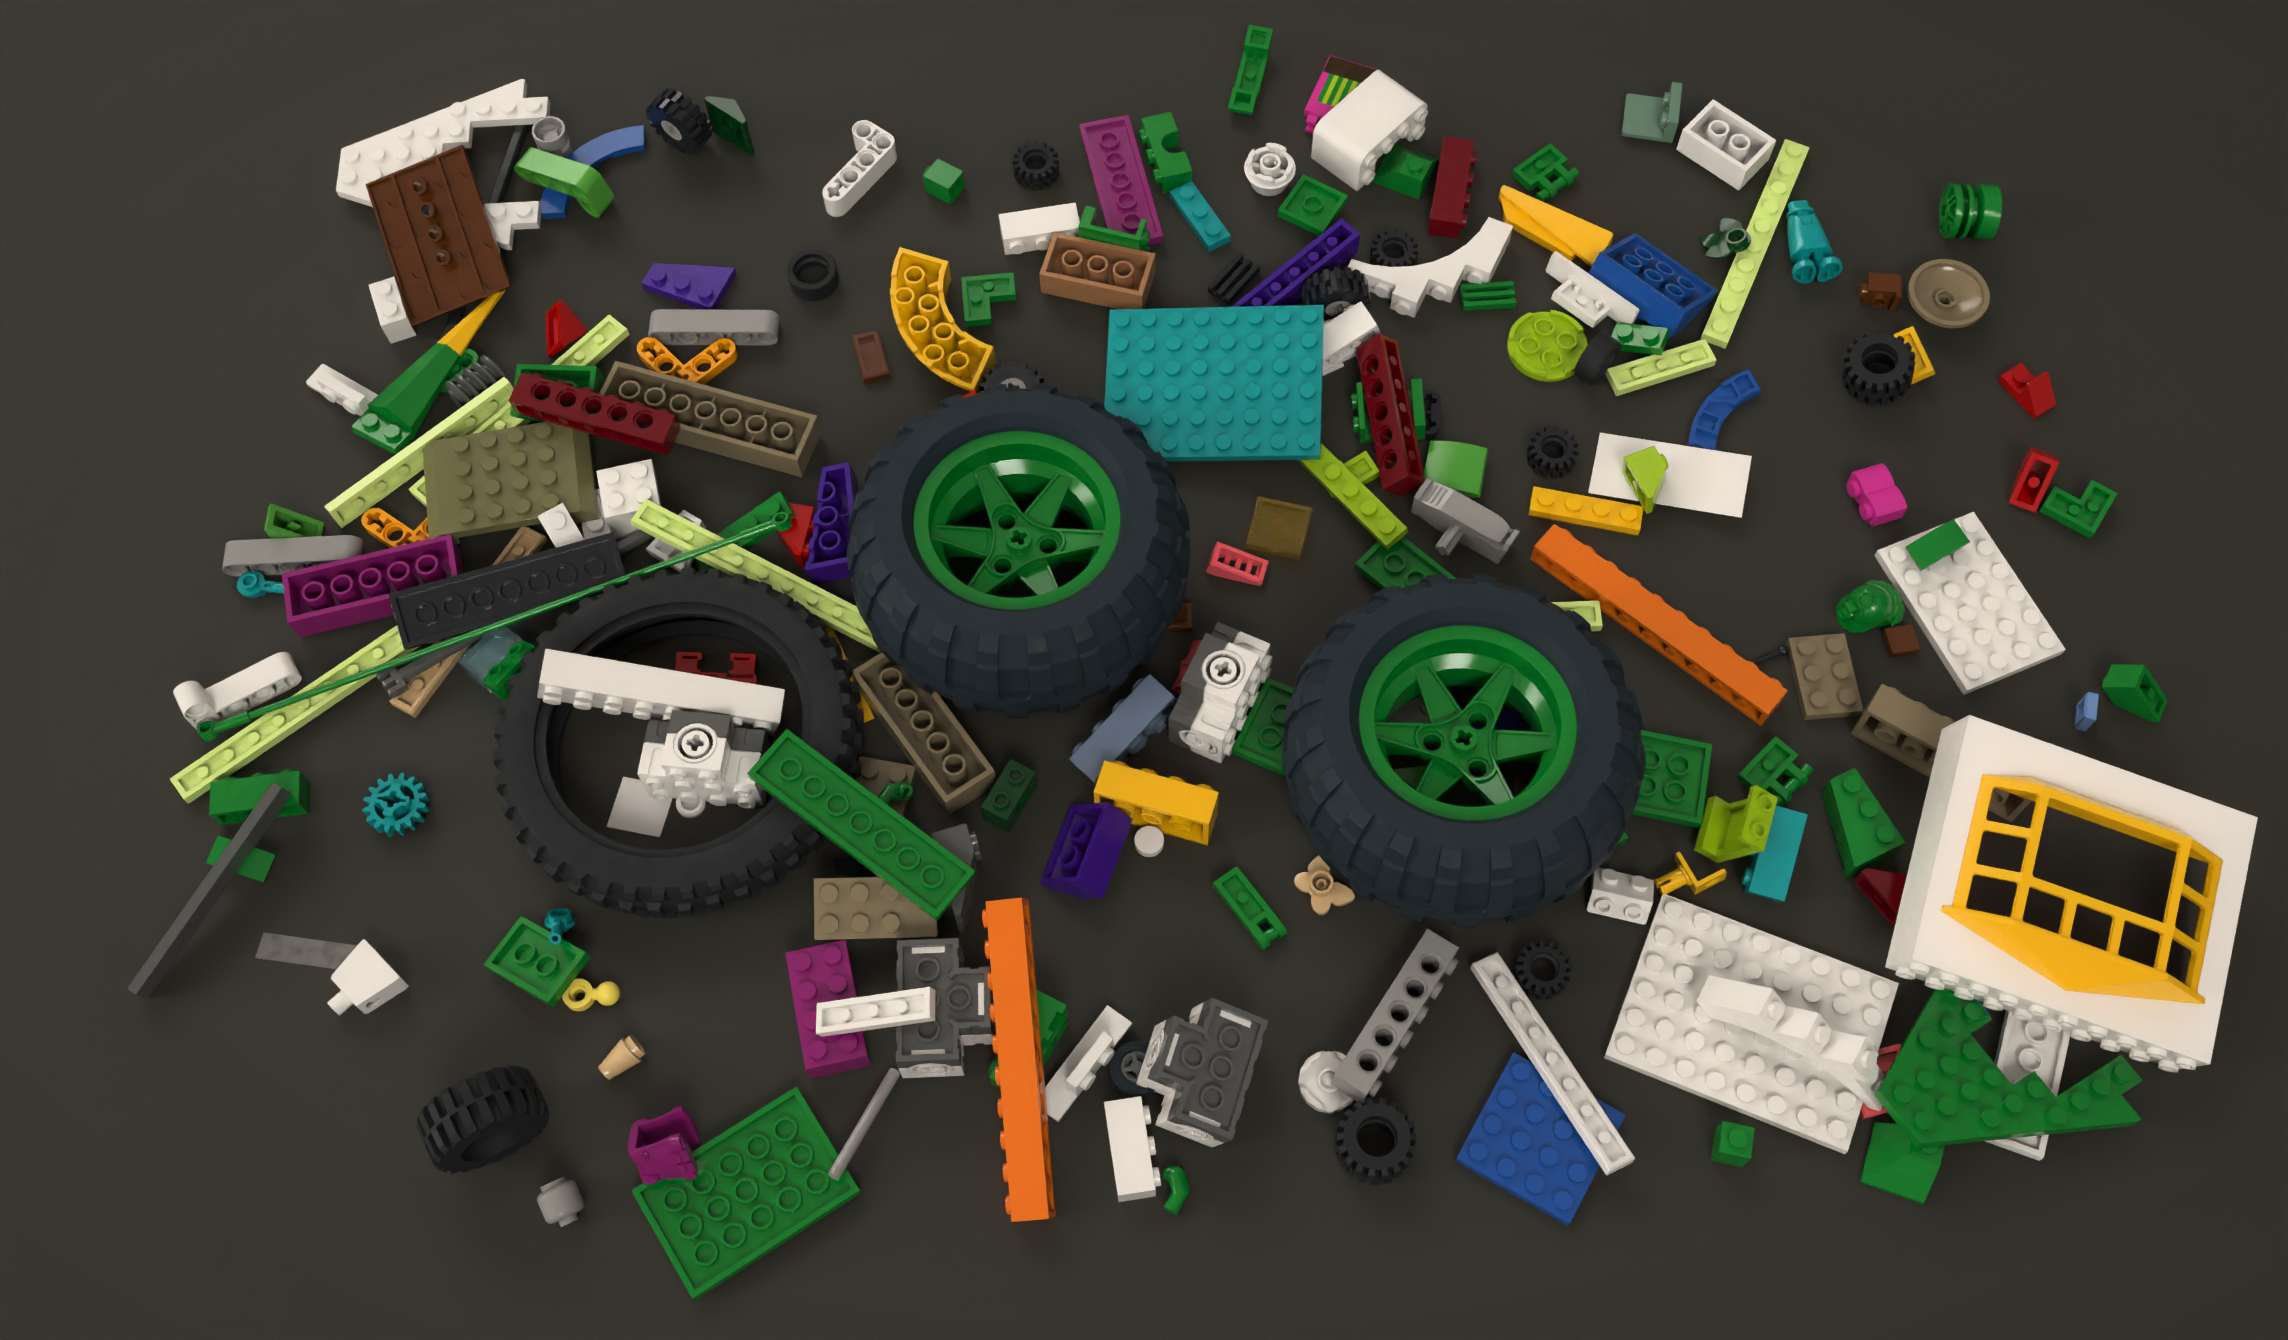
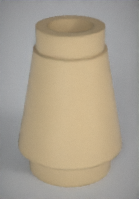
(622, 1057)

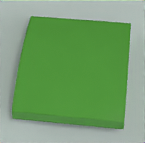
(1457, 466)

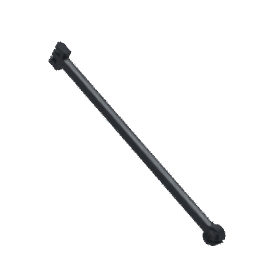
(497, 196)

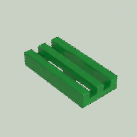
(1487, 292)

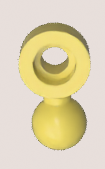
(606, 994)

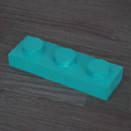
(1200, 216)

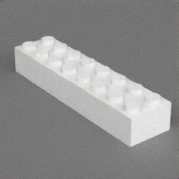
(654, 691)

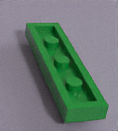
(758, 515)

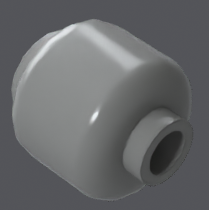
(560, 1201)

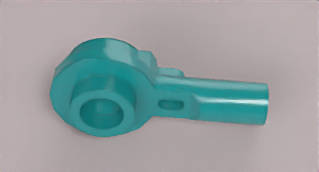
(253, 584)
(559, 921)

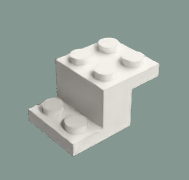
(620, 496)

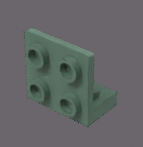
(1652, 116)

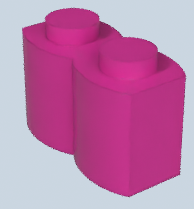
(1876, 495)

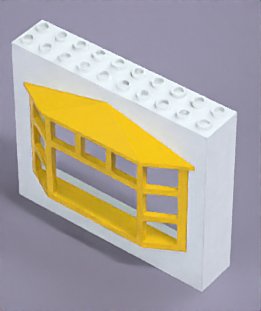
(2049, 973)

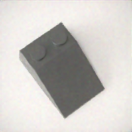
(966, 848)

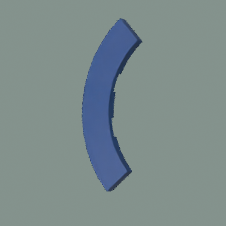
(608, 145)
(1719, 406)

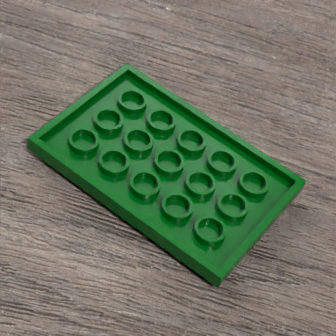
(750, 1194)

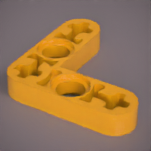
(689, 370)
(391, 525)

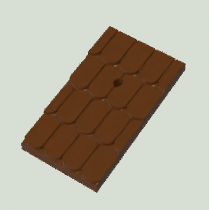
(441, 256)

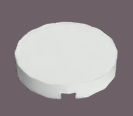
(1316, 1081)

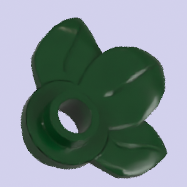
(1729, 240)

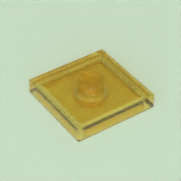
(1278, 527)

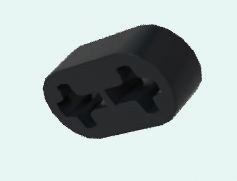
(1433, 415)

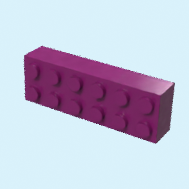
(359, 586)

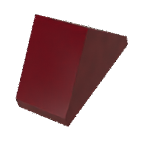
(1883, 890)

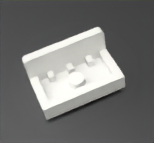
(1621, 895)

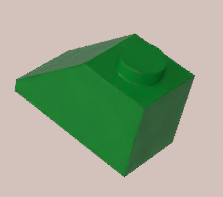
(2135, 691)

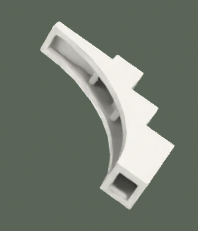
(1441, 278)
(1806, 1032)

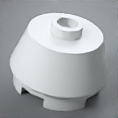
(1269, 169)

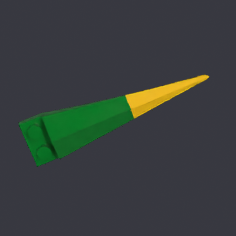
(402, 407)

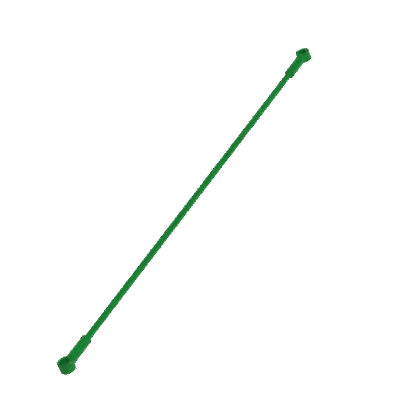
(210, 730)

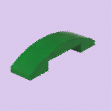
(1251, 70)

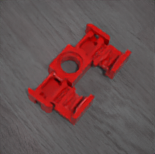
(742, 671)

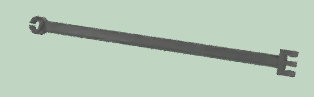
(394, 679)

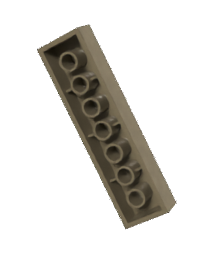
(722, 419)

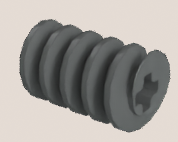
(474, 381)

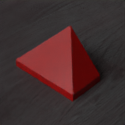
(562, 328)

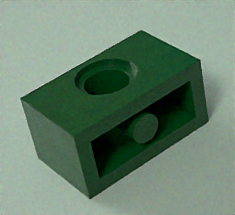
(1009, 795)

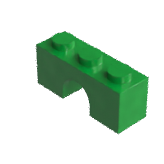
(1159, 135)

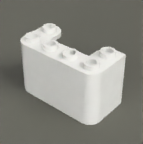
(1366, 127)

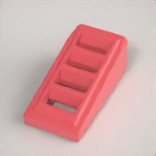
(1234, 573)

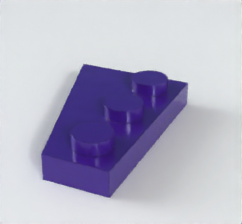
(690, 284)

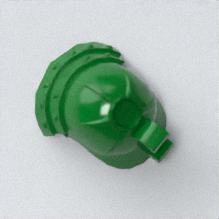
(1870, 607)

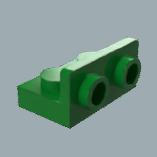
(500, 674)

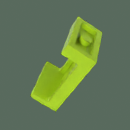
(1736, 827)

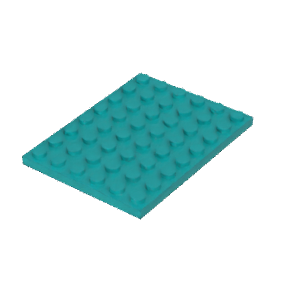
(1220, 380)

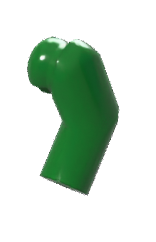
(896, 792)
(1179, 1186)

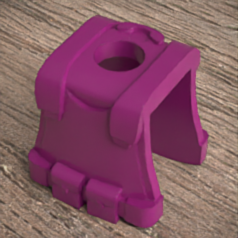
(665, 1146)

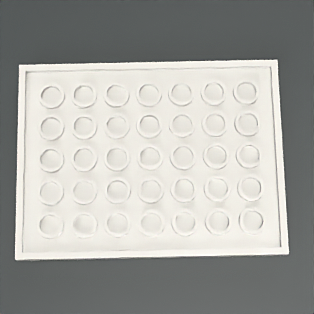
(1676, 1042)

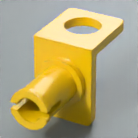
(1684, 875)

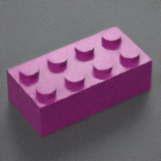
(821, 976)

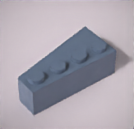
(1125, 728)

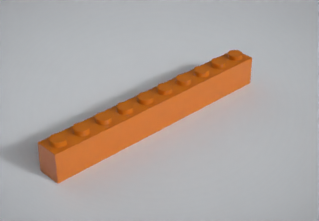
(1659, 624)
(1019, 1060)

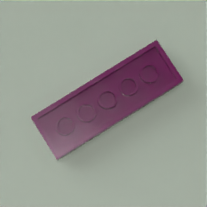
(1119, 176)

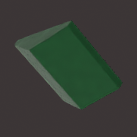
(729, 122)

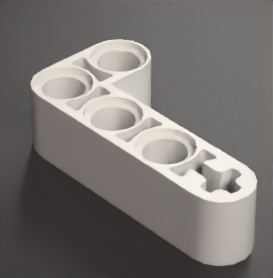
(874, 157)
(238, 691)

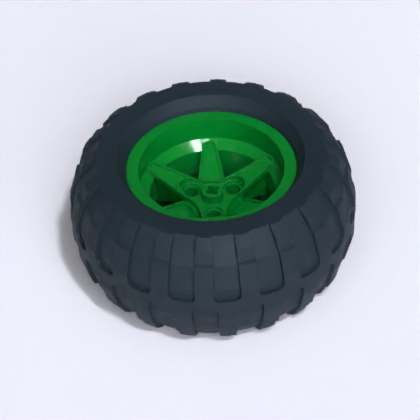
(986, 456)
(1509, 652)

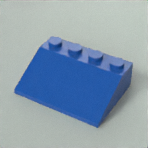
(1653, 282)

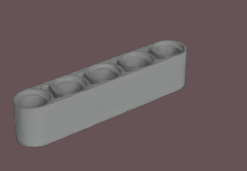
(708, 326)
(287, 554)

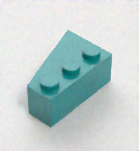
(1772, 869)

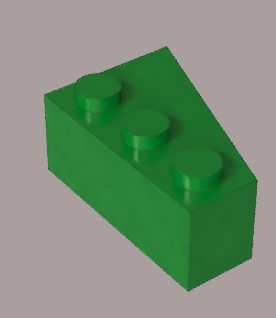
(1859, 823)
(1053, 1022)

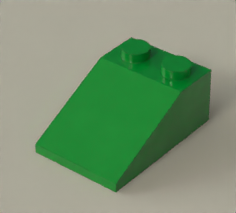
(575, 375)

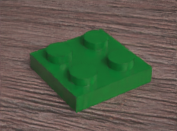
(1312, 205)

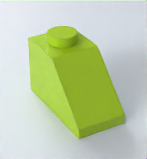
(1646, 475)

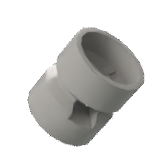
(552, 136)

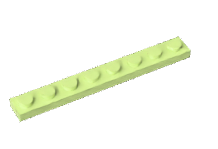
(410, 459)

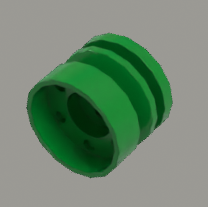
(1970, 211)

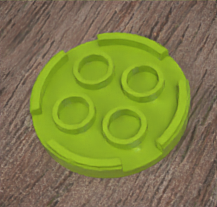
(1546, 345)

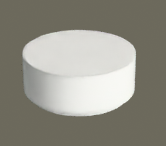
(1149, 841)

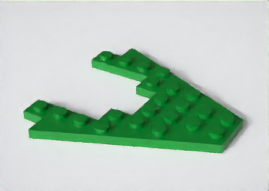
(1953, 1093)

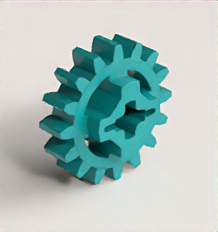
(396, 804)

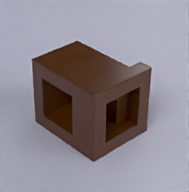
(1881, 290)

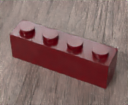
(1451, 187)

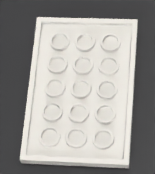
(1972, 609)

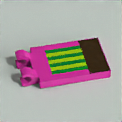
(1335, 83)

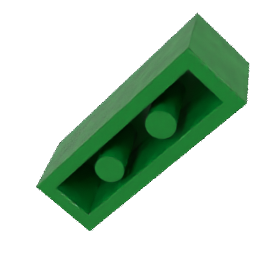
(236, 797)

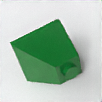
(1405, 171)
(1897, 1165)

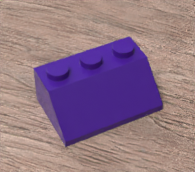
(1087, 850)

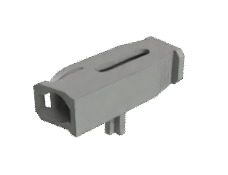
(1463, 521)

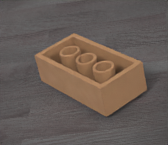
(1097, 272)

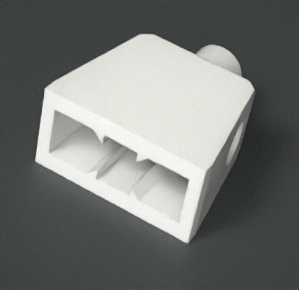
(365, 981)

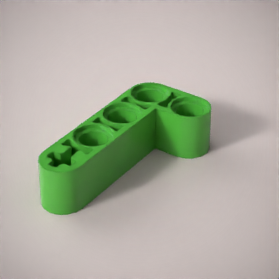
(568, 178)

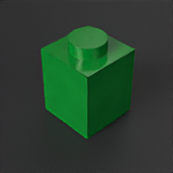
(943, 181)
(1732, 1144)

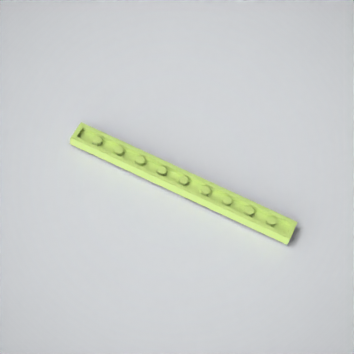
(1761, 229)
(585, 352)
(734, 559)
(281, 723)

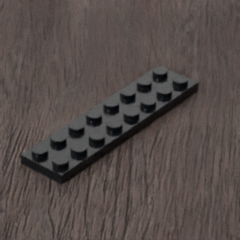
(503, 590)

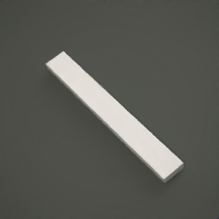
(1552, 1064)

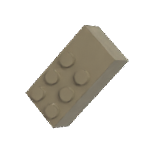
(866, 911)

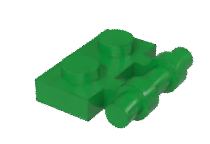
(1542, 165)
(1768, 767)

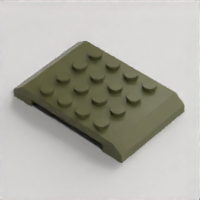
(508, 479)

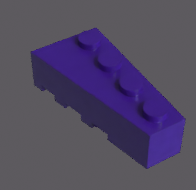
(831, 524)

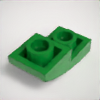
(1937, 545)
(255, 866)

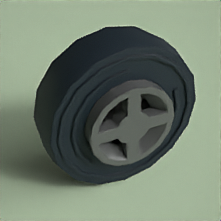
(1126, 1060)

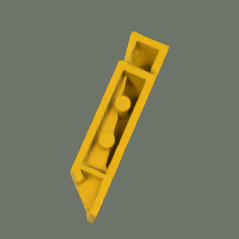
(1553, 227)

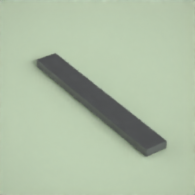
(209, 891)

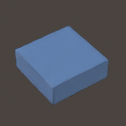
(2086, 711)

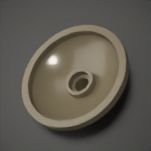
(1956, 286)

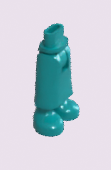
(1809, 240)

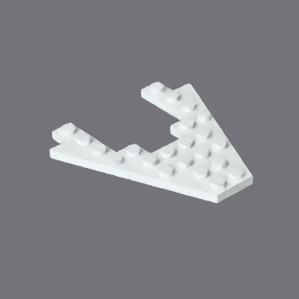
(442, 131)

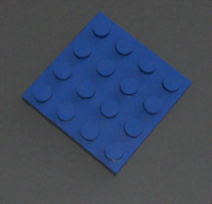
(1531, 1144)

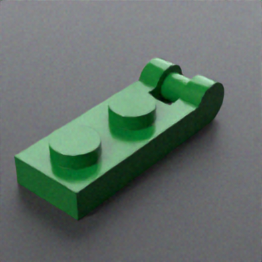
(1249, 907)

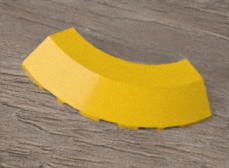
(927, 326)

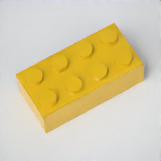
(1159, 801)

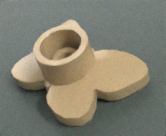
(1321, 887)

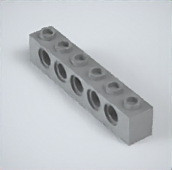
(1431, 951)

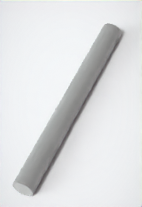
(863, 1124)

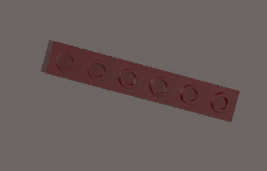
(1390, 415)
(656, 438)

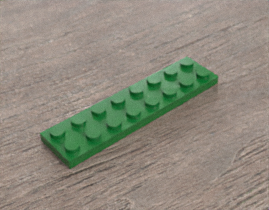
(861, 824)

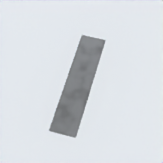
(303, 951)

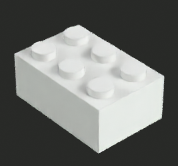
(1726, 144)

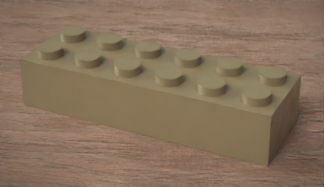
(926, 734)
(1912, 734)

